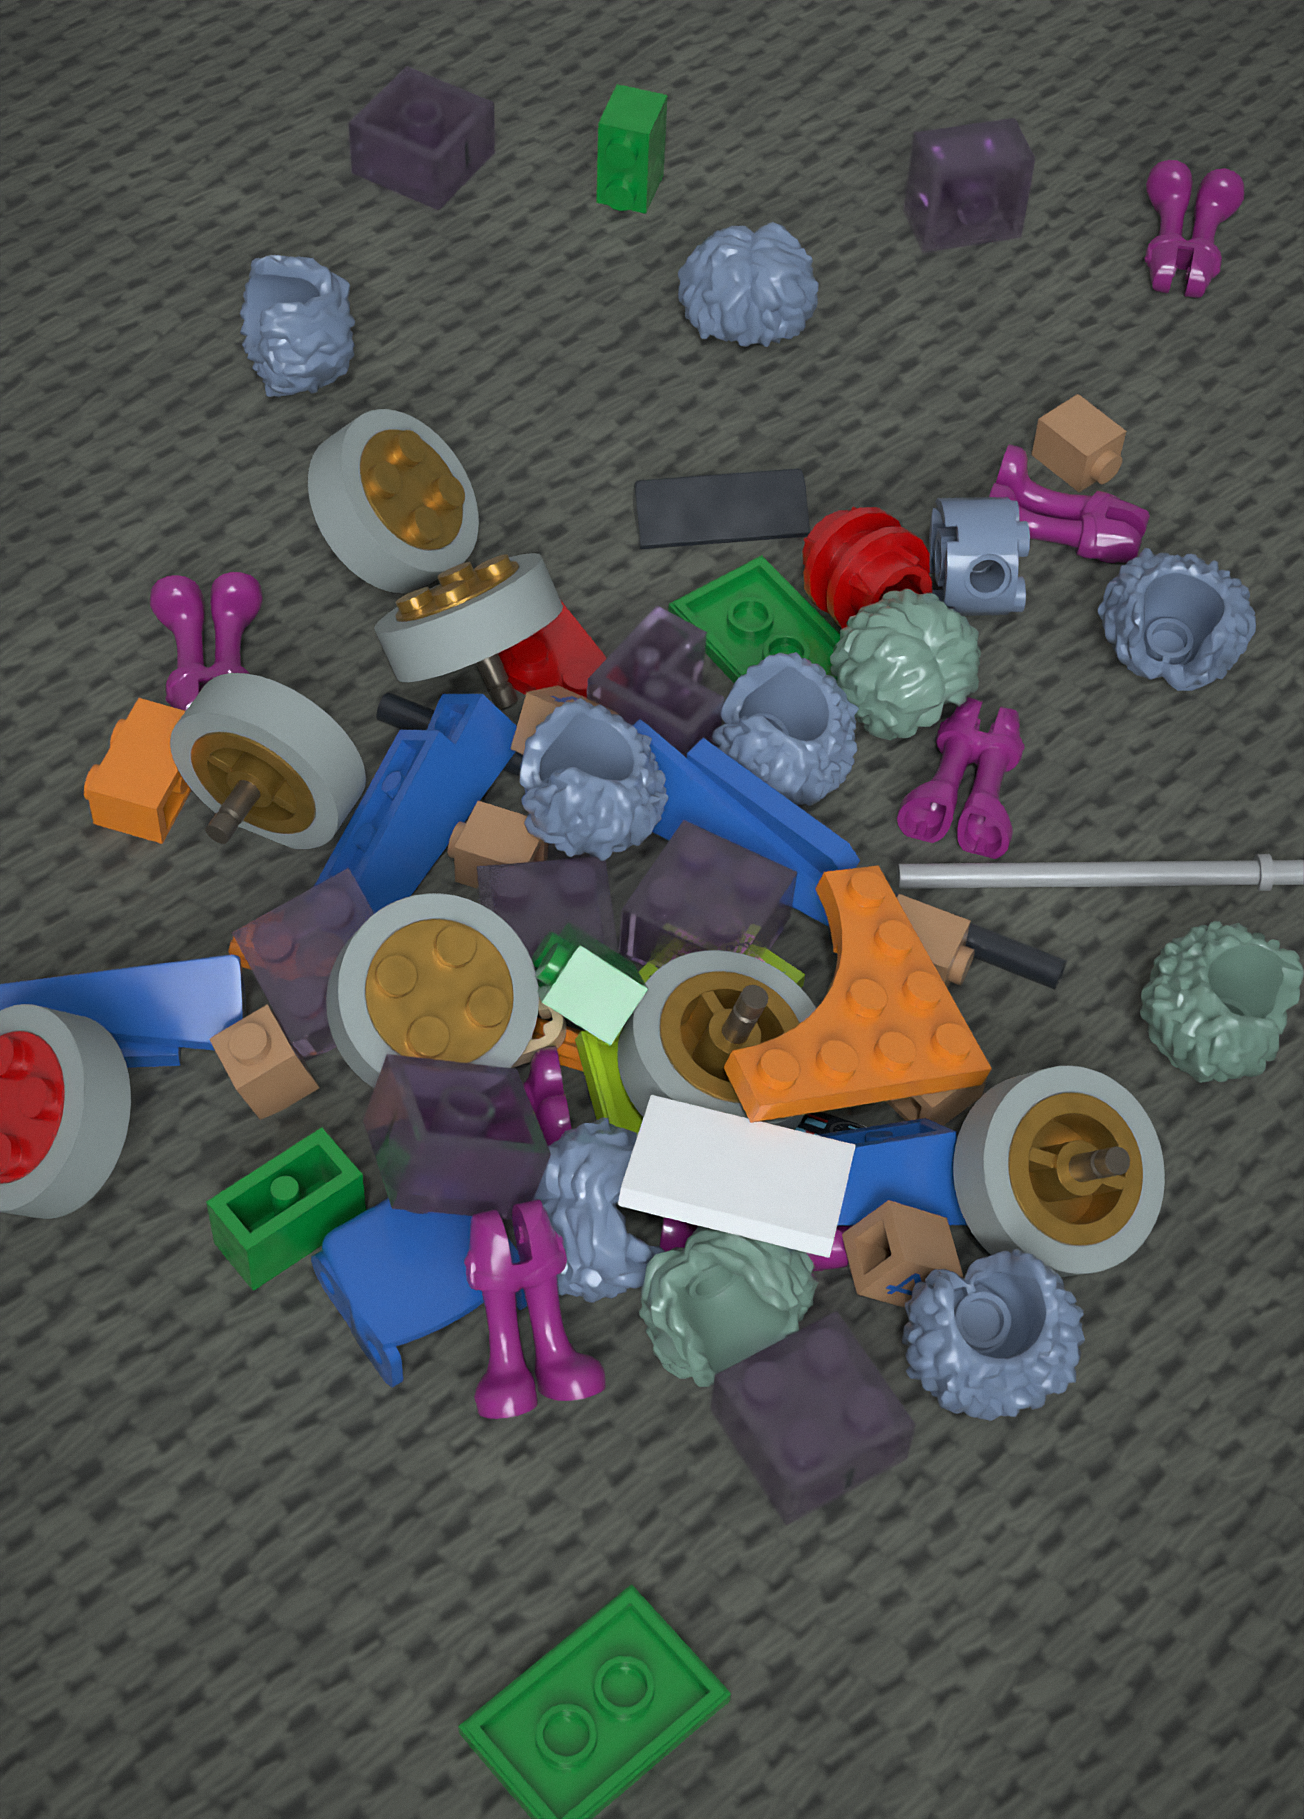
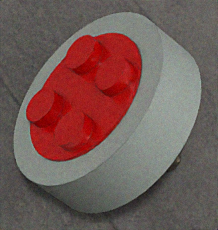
(59, 1110)

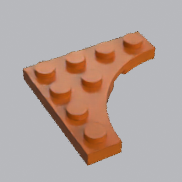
(881, 1027)

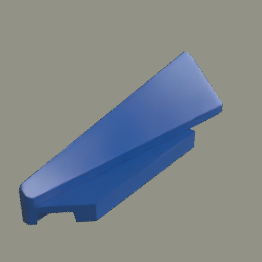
(421, 795)
(742, 808)
(148, 1006)
(901, 1164)

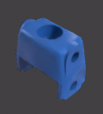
(399, 1278)

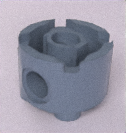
(977, 554)

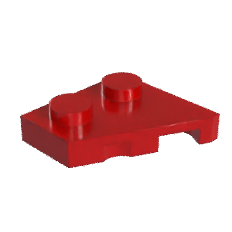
(553, 656)

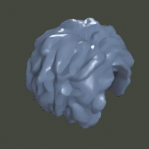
(749, 285)
(296, 324)
(1177, 619)
(790, 727)
(590, 782)
(581, 1202)
(994, 1336)

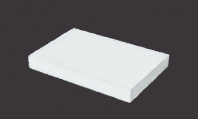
(737, 1176)

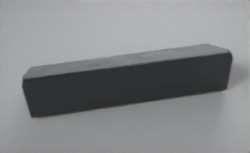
(721, 508)

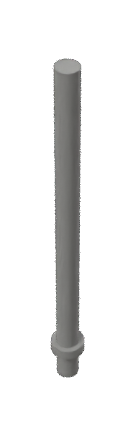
(1259, 871)

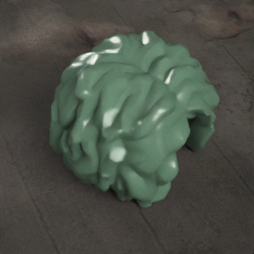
(905, 662)
(1220, 1001)
(722, 1301)

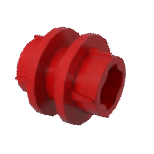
(859, 558)

